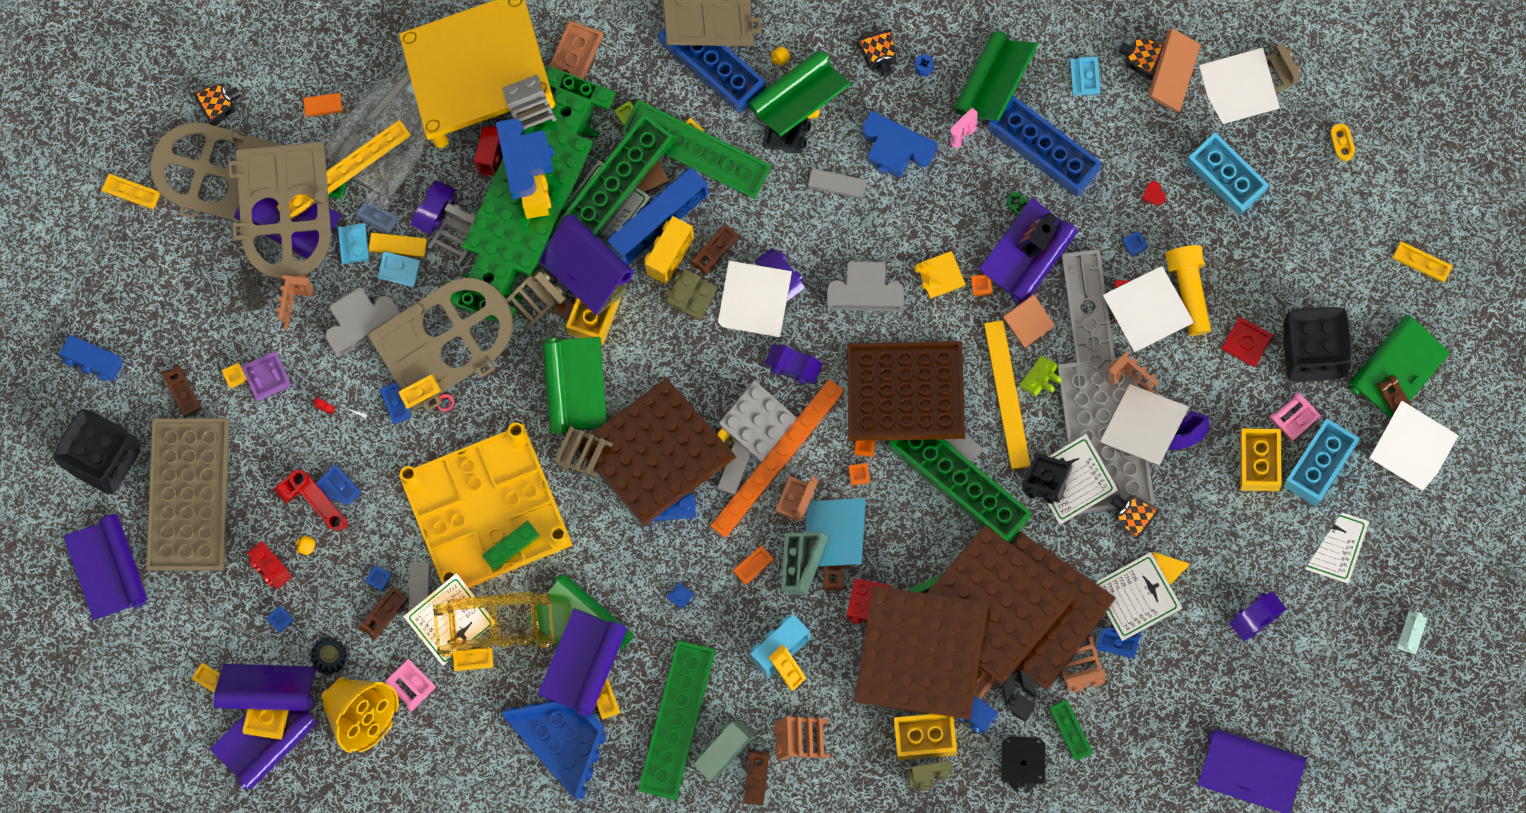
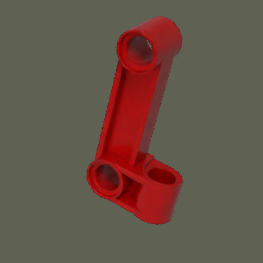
(314, 496)

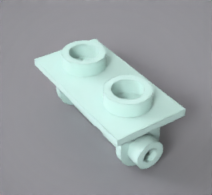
(1412, 632)

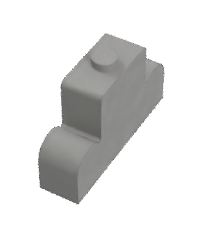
(866, 289)
(357, 319)

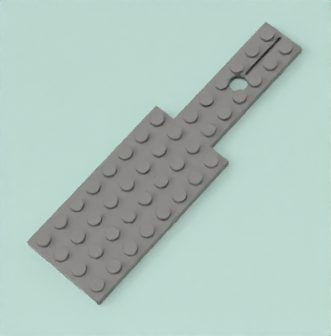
(1084, 388)

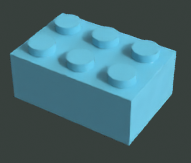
(791, 634)

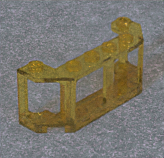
(495, 639)

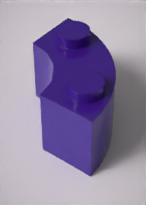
(430, 215)
(778, 261)
(793, 364)
(1191, 431)
(1257, 616)

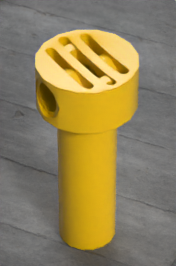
(1186, 264)

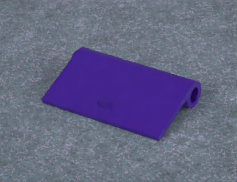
(303, 242)
(584, 263)
(1014, 269)
(106, 568)
(582, 662)
(265, 687)
(255, 756)
(1252, 771)

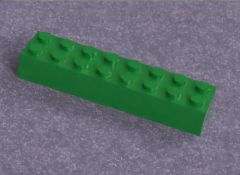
(620, 175)
(964, 484)

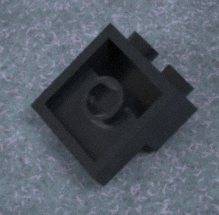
(791, 141)
(1046, 478)

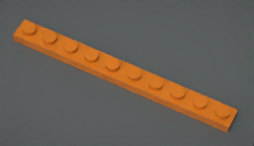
(777, 458)

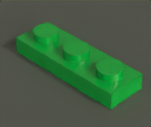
(511, 545)
(1071, 730)

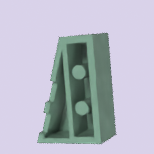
(801, 560)
(724, 749)

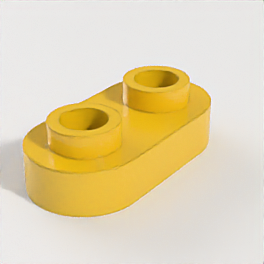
(1342, 143)

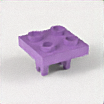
(266, 376)

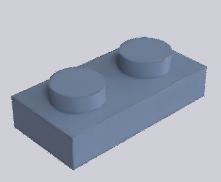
(381, 219)

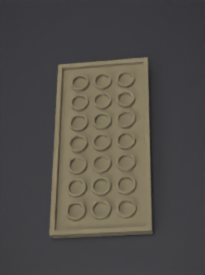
(188, 494)

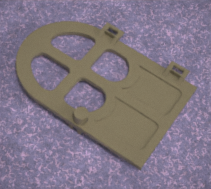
(709, 22)
(164, 156)
(282, 175)
(415, 354)

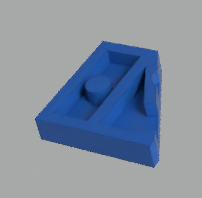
(339, 486)
(1110, 642)

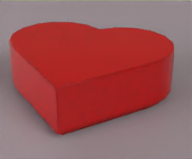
(1154, 194)
(323, 406)

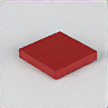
(1247, 342)

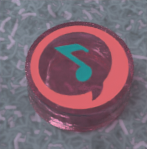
(448, 403)

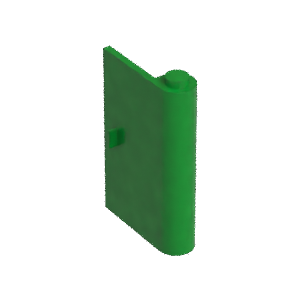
(995, 76)
(798, 93)
(1407, 354)
(574, 383)
(564, 598)

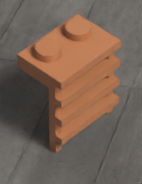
(293, 285)
(1126, 365)
(795, 498)
(1091, 677)
(789, 738)

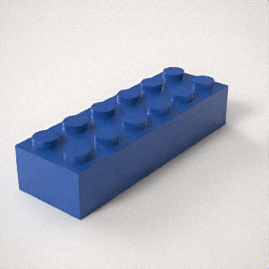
(719, 70)
(1045, 147)
(648, 224)

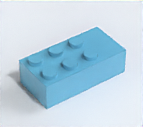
(1227, 174)
(1321, 462)

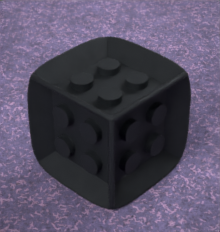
(1317, 344)
(97, 451)

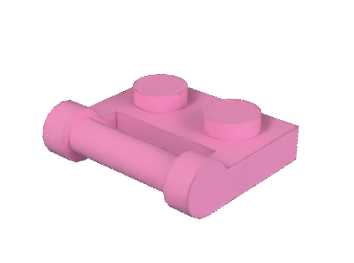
(964, 126)
(1298, 422)
(414, 680)

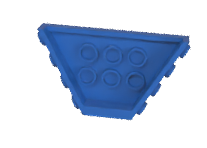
(560, 740)

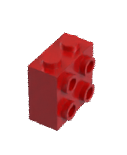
(488, 152)
(273, 570)
(860, 600)

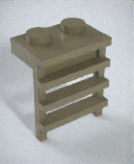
(1284, 66)
(543, 289)
(570, 447)

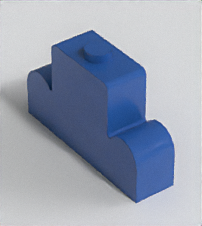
(896, 145)
(523, 156)

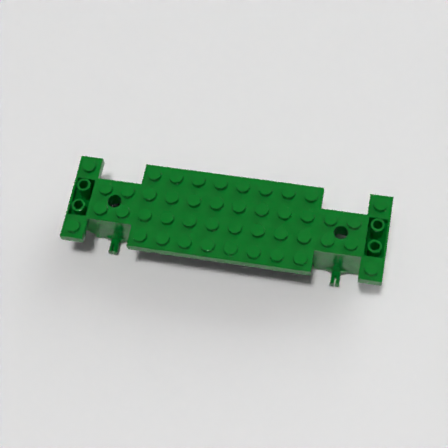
(500, 231)

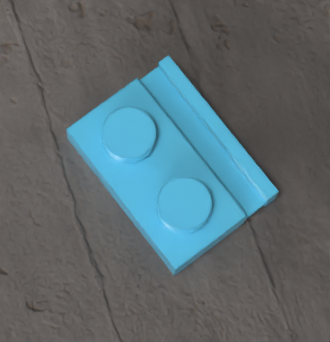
(1085, 76)
(353, 243)
(399, 269)

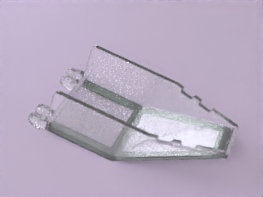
(373, 114)

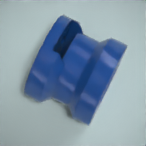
(921, 68)

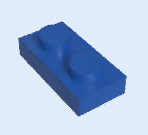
(394, 403)

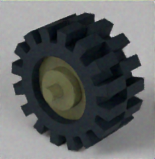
(328, 655)

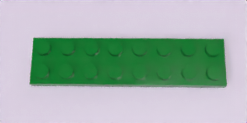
(706, 152)
(676, 720)

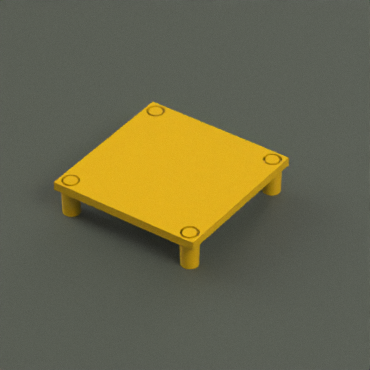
(466, 62)
(478, 499)

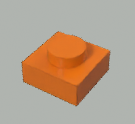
(981, 285)
(859, 474)

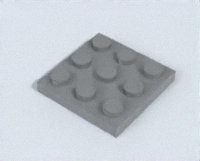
(757, 421)

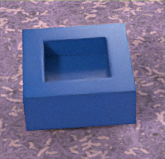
(1134, 243)
(378, 578)
(680, 595)
(279, 619)

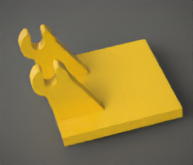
(940, 274)

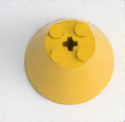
(359, 712)

